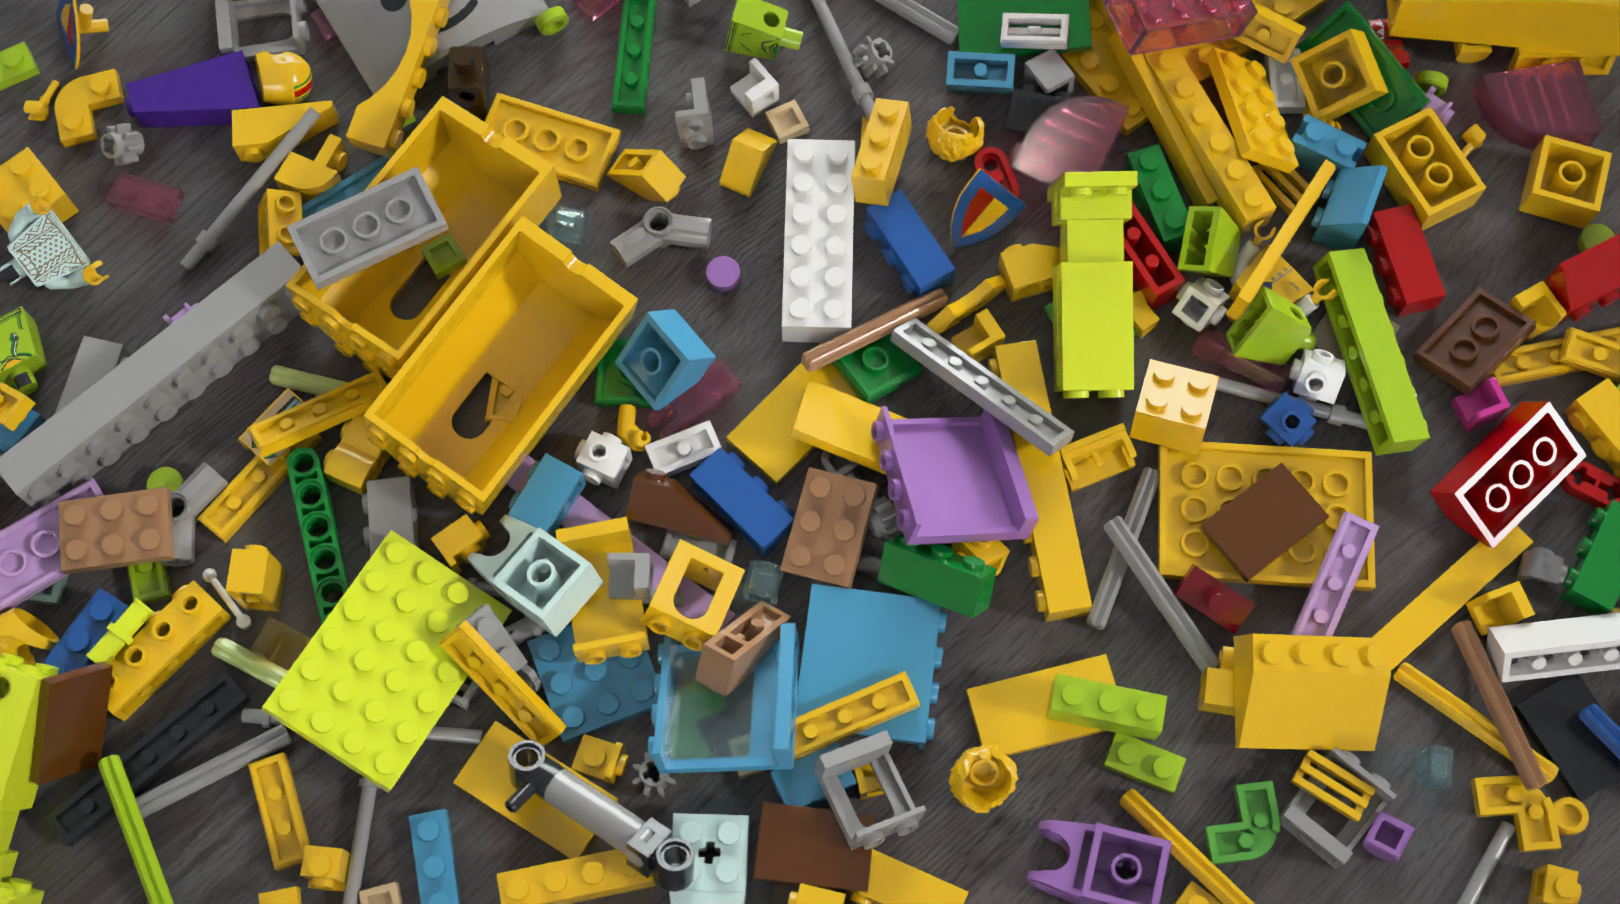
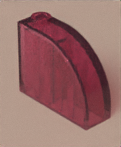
(1538, 103)
(1069, 139)

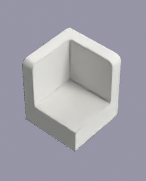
(756, 90)

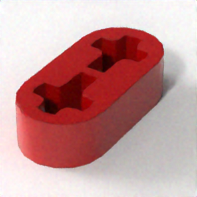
(1594, 485)

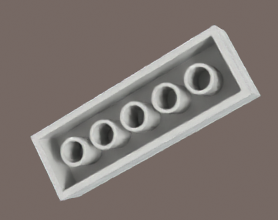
(818, 240)

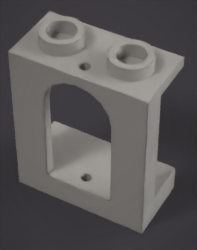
(231, 12)
(866, 751)
(1339, 849)

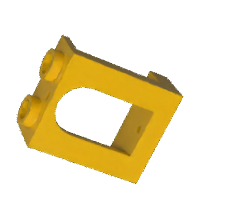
(703, 569)

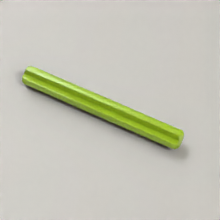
(134, 830)

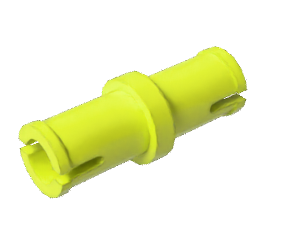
(120, 632)

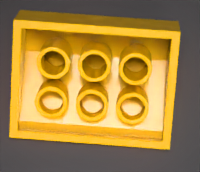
(1309, 691)

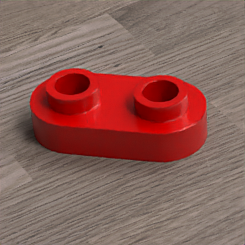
(1003, 172)

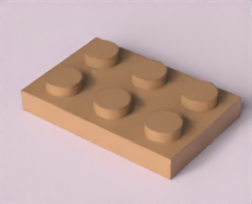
(829, 528)
(116, 530)

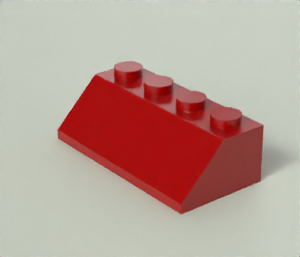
(1587, 280)
(1508, 472)

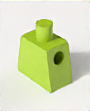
(1209, 242)
(1270, 330)

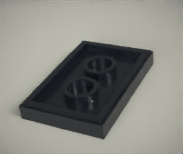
(1565, 740)

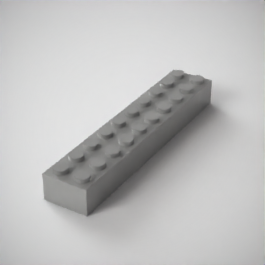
(154, 381)

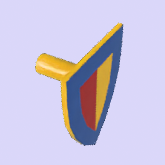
(73, 25)
(982, 210)

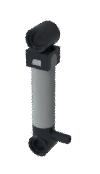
(645, 844)

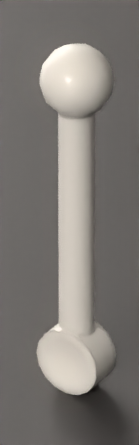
(243, 621)

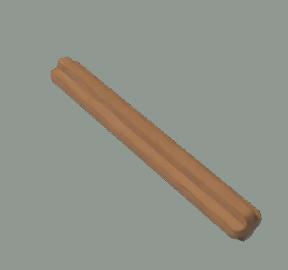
(873, 330)
(1498, 706)

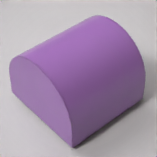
(1387, 837)

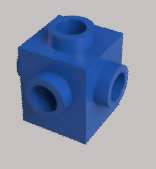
(1275, 415)

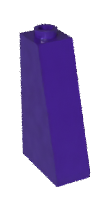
(195, 94)

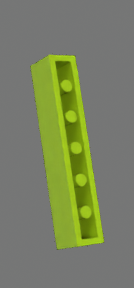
(1371, 353)

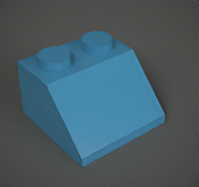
(1347, 206)
(664, 357)

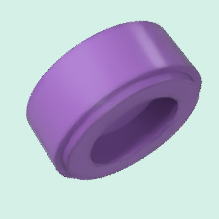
(723, 274)

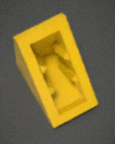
(747, 161)

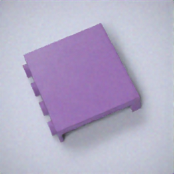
(954, 479)

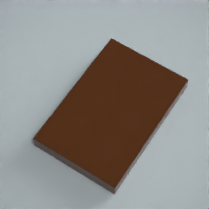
(1474, 341)
(1264, 522)
(70, 722)
(810, 849)

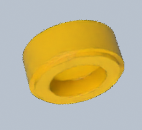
(1571, 816)

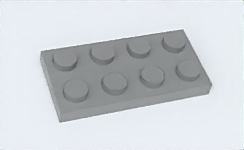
(367, 228)

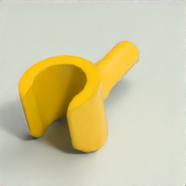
(40, 109)
(1474, 138)

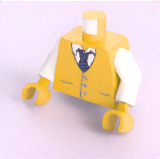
(1281, 279)

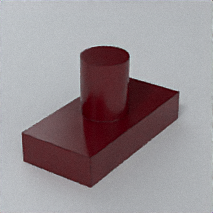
(1214, 598)

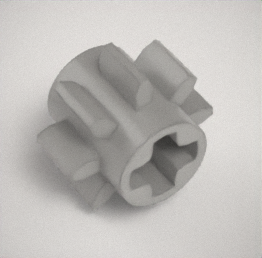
(873, 57)
(122, 144)
(883, 519)
(644, 773)

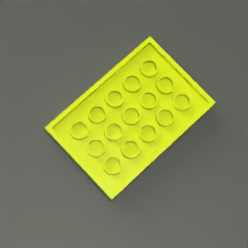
(375, 667)

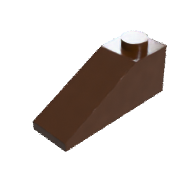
(671, 506)

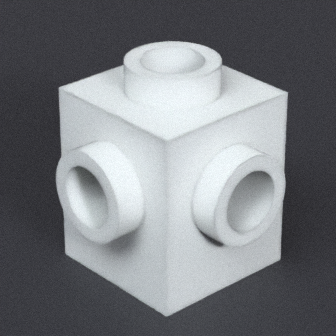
(1201, 303)
(1317, 376)
(603, 459)

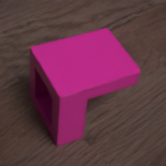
(1482, 407)

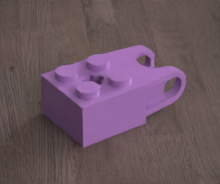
(1094, 859)

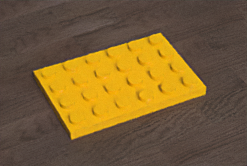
(1202, 484)

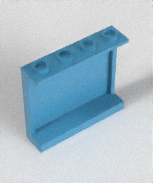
(864, 639)

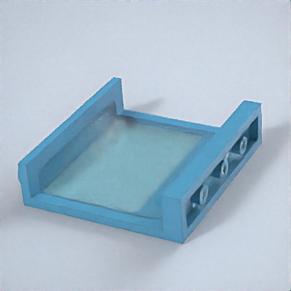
(731, 732)

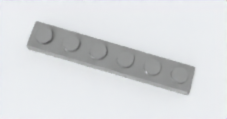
(982, 386)

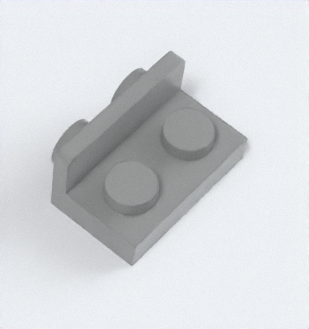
(695, 124)

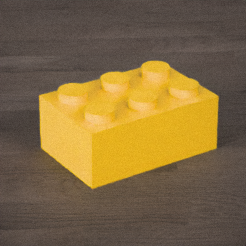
(1425, 168)

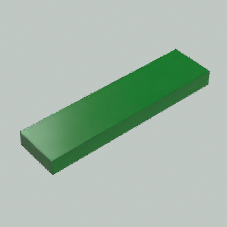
(634, 56)

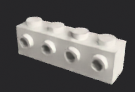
(1555, 647)

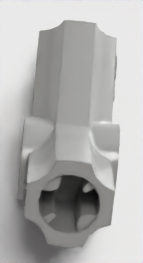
(642, 239)
(195, 495)

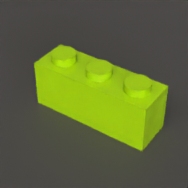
(1106, 707)

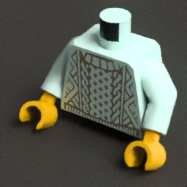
(46, 250)

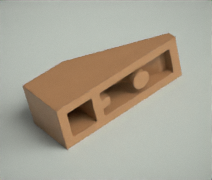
(739, 647)

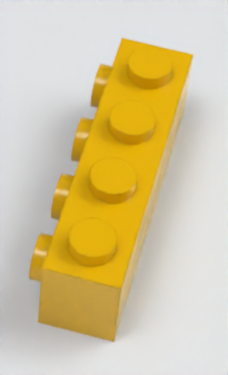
(163, 647)

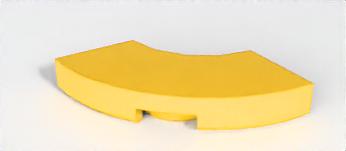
(967, 305)

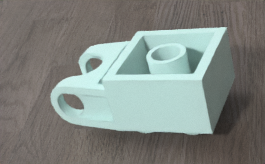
(538, 575)
(727, 877)

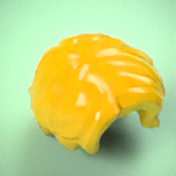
(953, 137)
(983, 778)

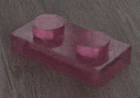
(145, 197)

